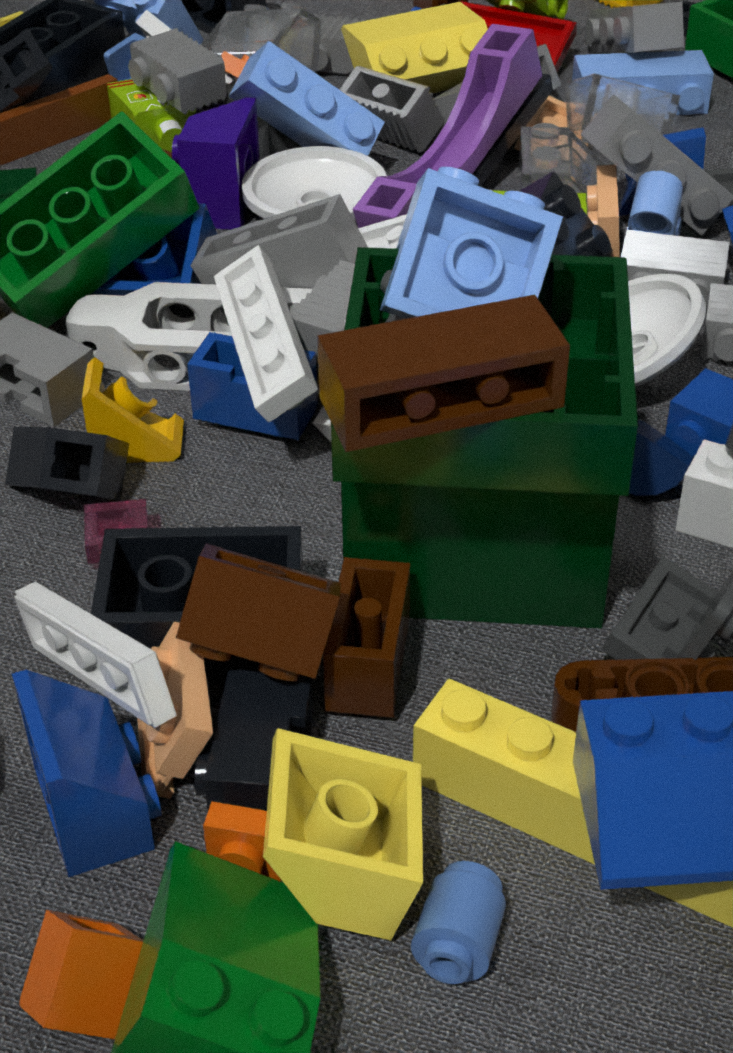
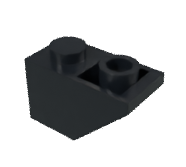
(67, 462)

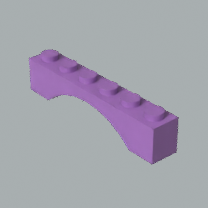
(495, 85)

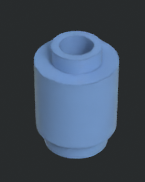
(459, 923)

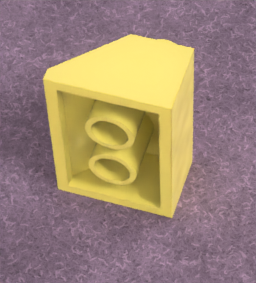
(418, 45)

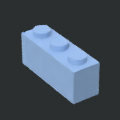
(673, 72)
(304, 103)

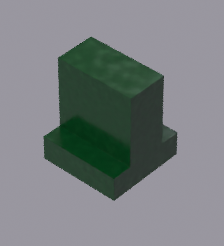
(514, 510)

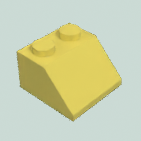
(345, 832)

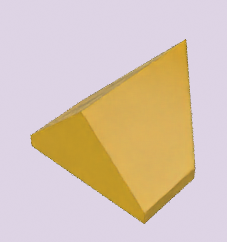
(123, 416)

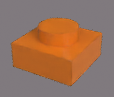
(237, 836)

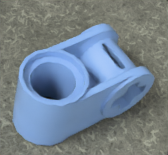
(657, 204)

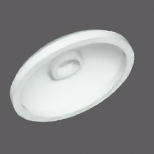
(307, 176)
(664, 321)

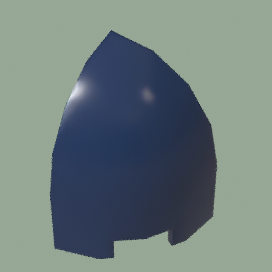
(657, 462)

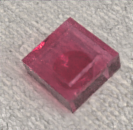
(111, 516)

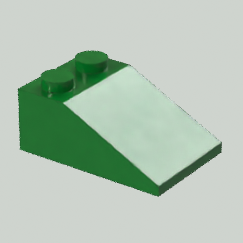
(222, 964)

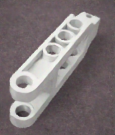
(141, 325)

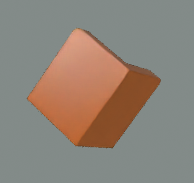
(80, 974)

